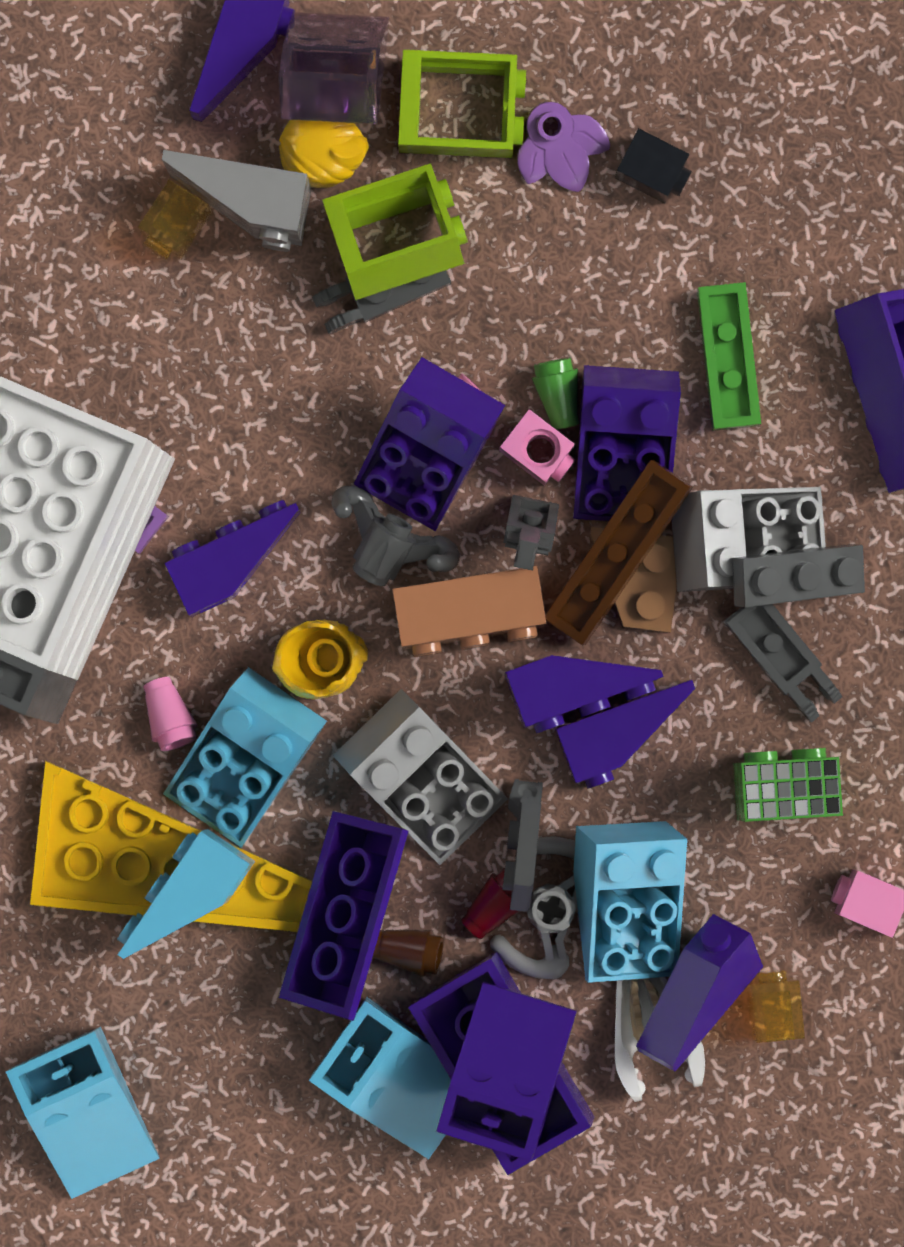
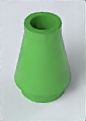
(558, 390)

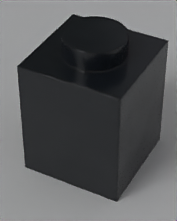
(654, 167)

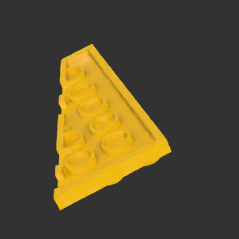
(109, 851)

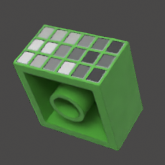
(787, 788)

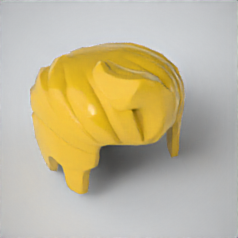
(322, 150)
(319, 659)

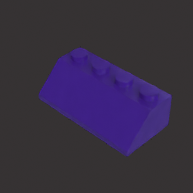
(875, 349)
(343, 915)
(445, 1021)

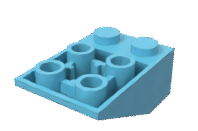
(244, 756)
(200, 883)
(629, 899)
(387, 1077)
(83, 1112)

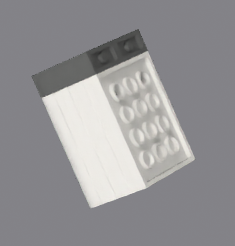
(68, 529)

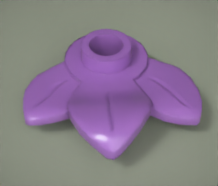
(564, 152)

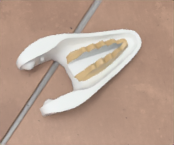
(633, 1009)

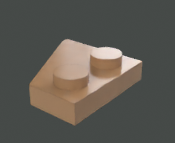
(651, 592)

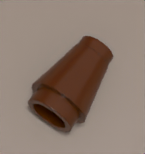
(410, 950)

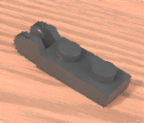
(379, 303)
(781, 654)

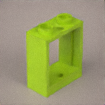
(419, 61)
(384, 200)

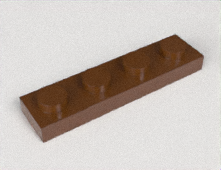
(618, 552)

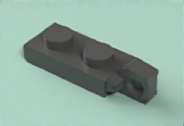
(530, 529)
(523, 837)

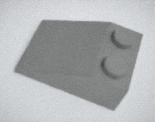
(257, 198)

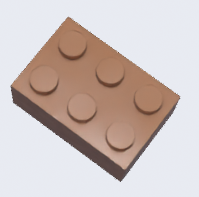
(469, 610)

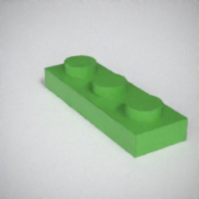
(729, 356)

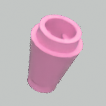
(168, 715)

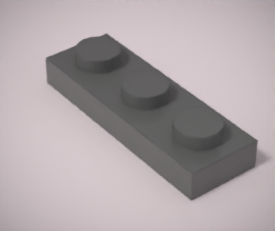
(798, 575)

